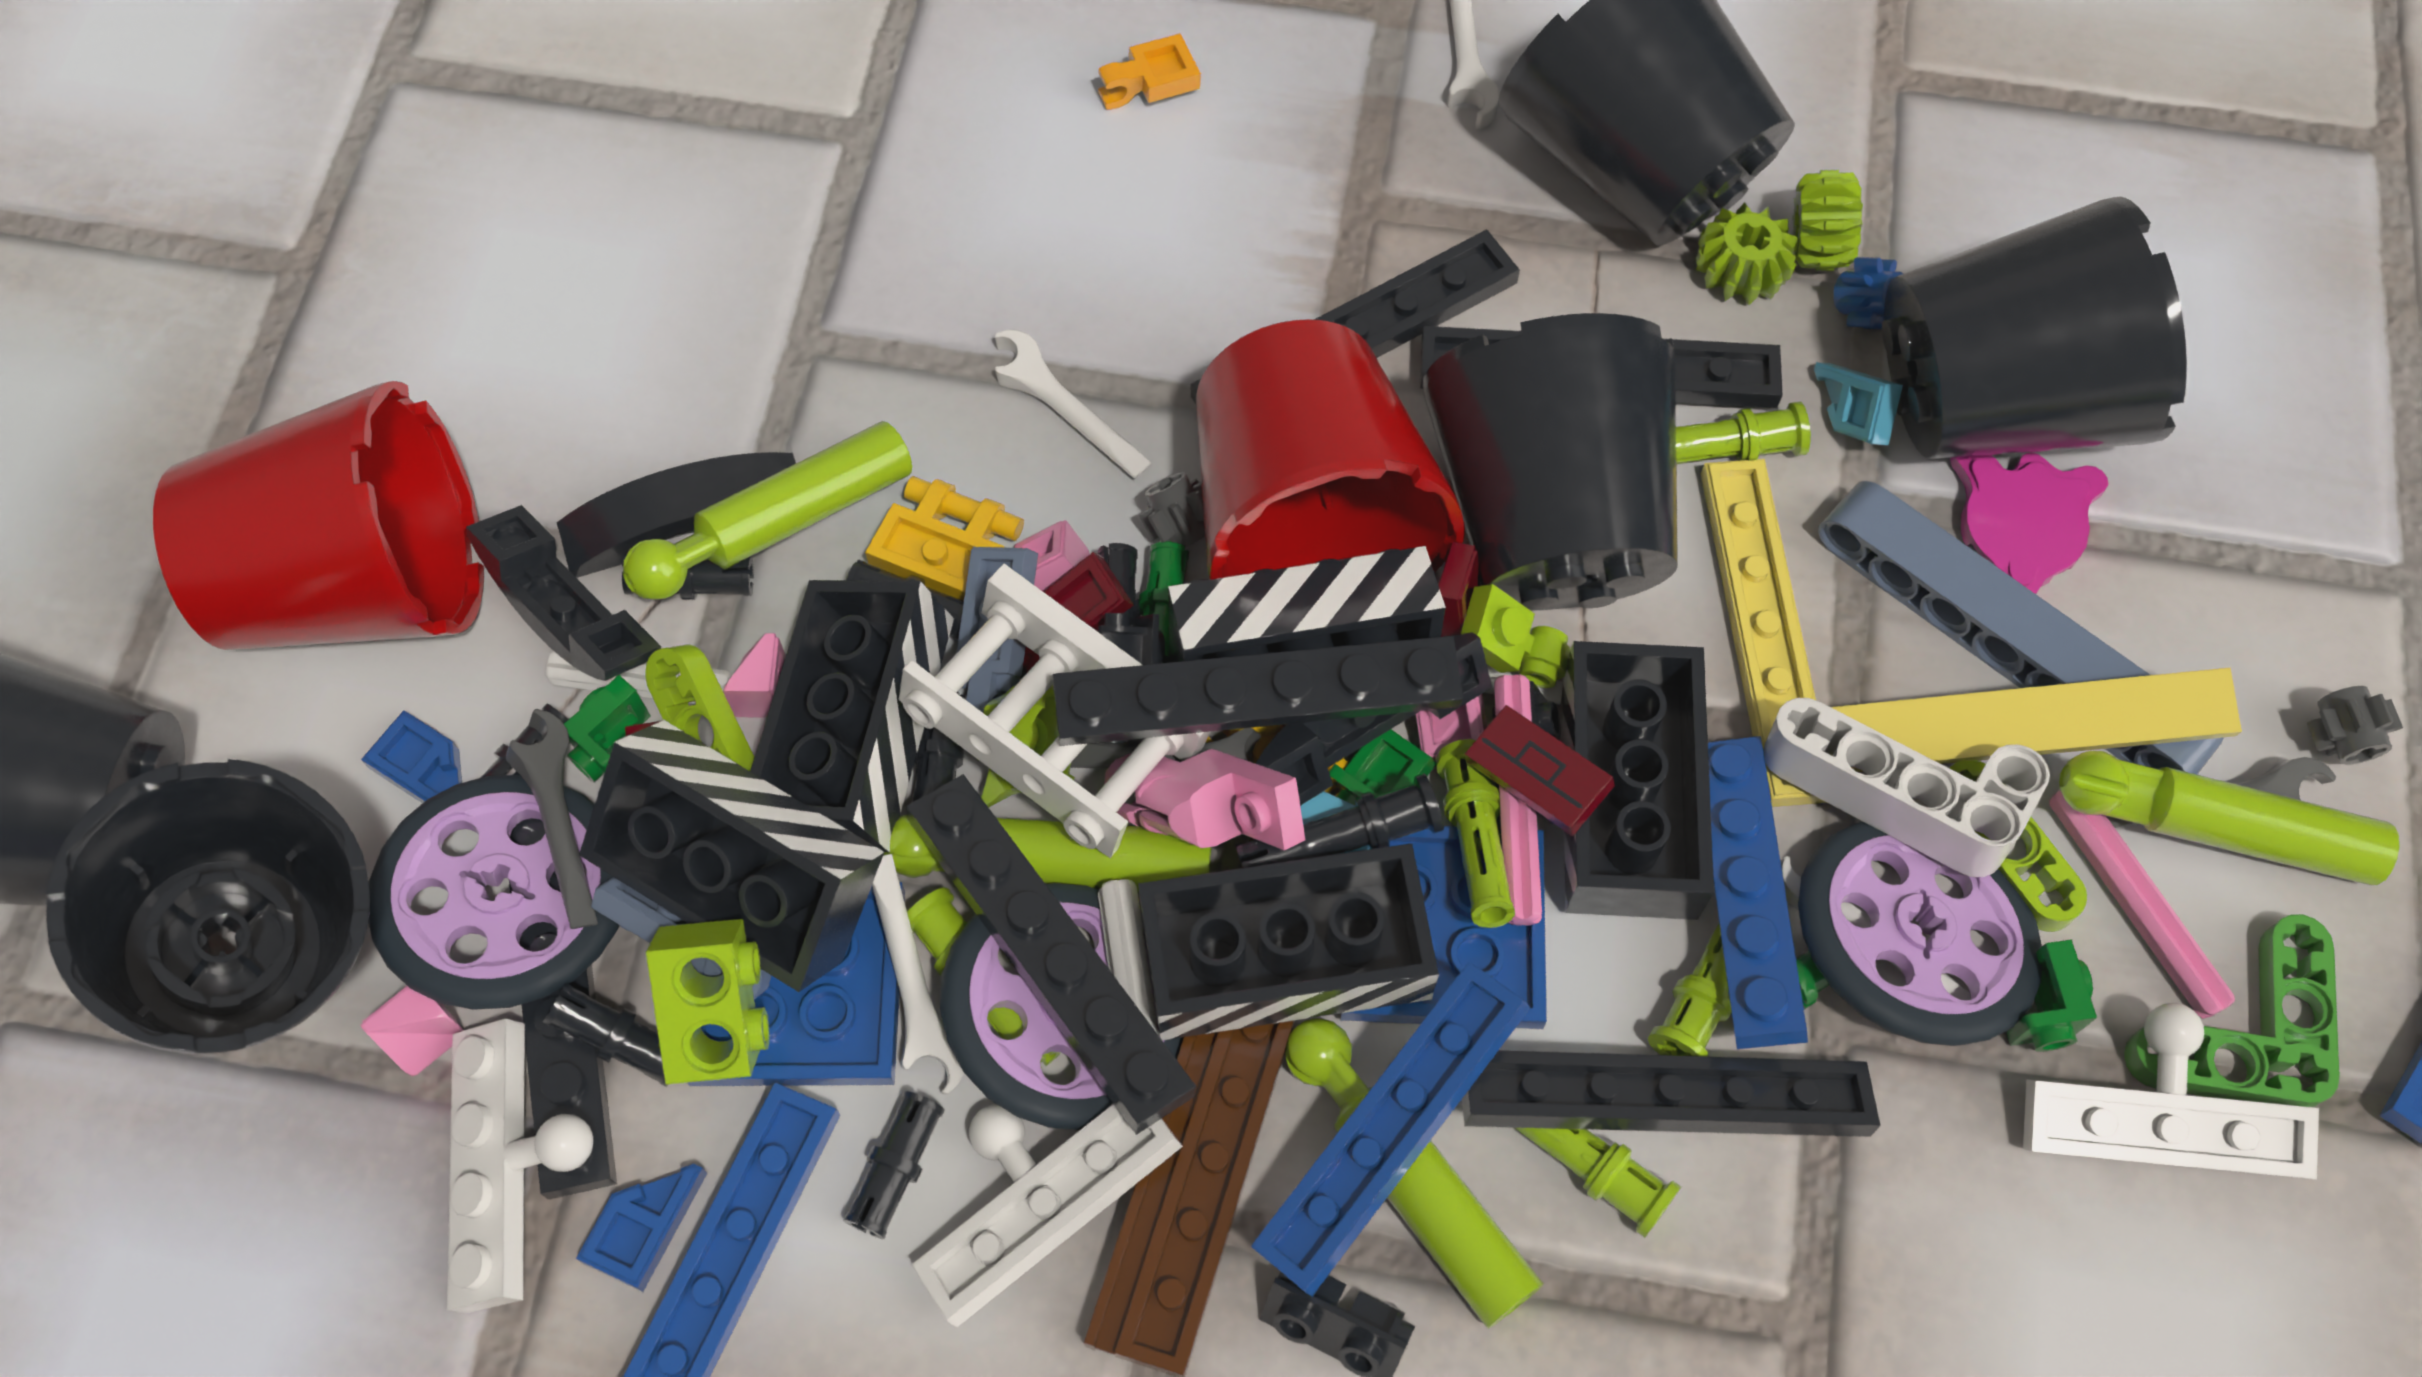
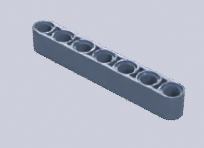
(1983, 607)

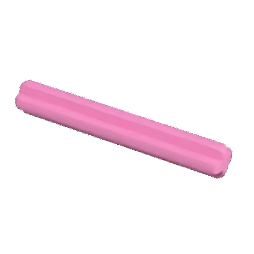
(1519, 820)
(2147, 909)

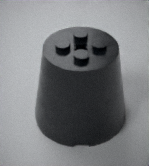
(1649, 109)
(2040, 340)
(1563, 456)
(60, 756)
(195, 858)

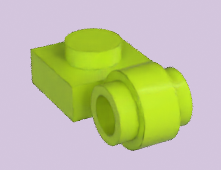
(1507, 638)

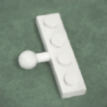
(2169, 1123)
(490, 1162)
(1041, 1205)

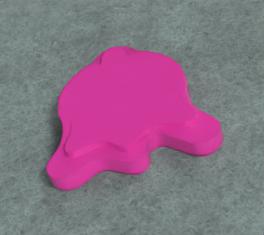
(2029, 517)

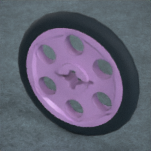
(420, 945)
(1922, 1009)
(1011, 1069)

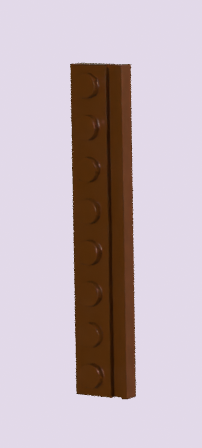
(1188, 1203)

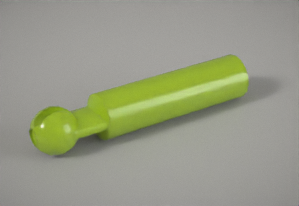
(772, 510)
(2232, 817)
(1059, 859)
(1430, 1194)

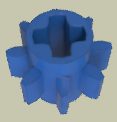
(1863, 291)

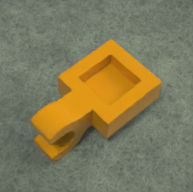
(1155, 67)

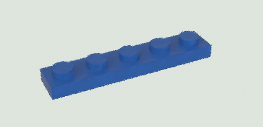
(1752, 899)
(1390, 1128)
(736, 1237)

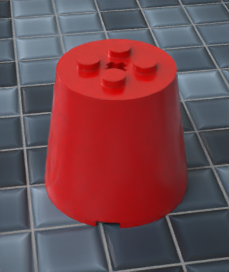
(1313, 456)
(323, 529)

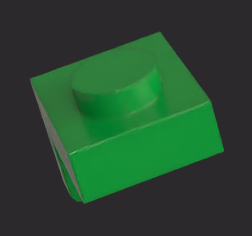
(601, 723)
(1381, 767)
(2061, 1001)

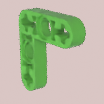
(2280, 1040)

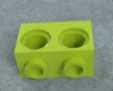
(690, 1000)

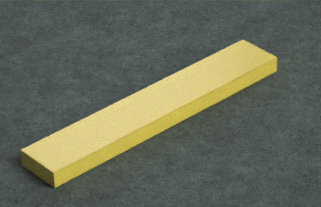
(1758, 601)
(2060, 716)

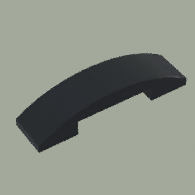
(657, 507)
(553, 601)
(1312, 747)

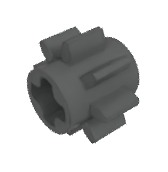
(1175, 510)
(2354, 725)

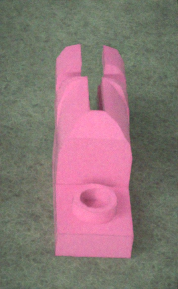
(1216, 800)

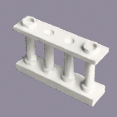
(1064, 645)

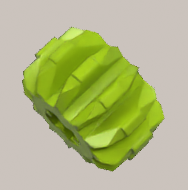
(1827, 219)
(1746, 253)

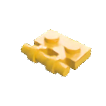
(934, 550)

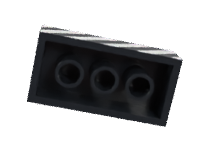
(1307, 607)
(836, 712)
(1645, 724)
(730, 847)
(1287, 941)

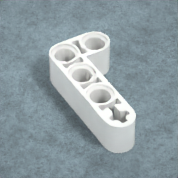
(1819, 746)

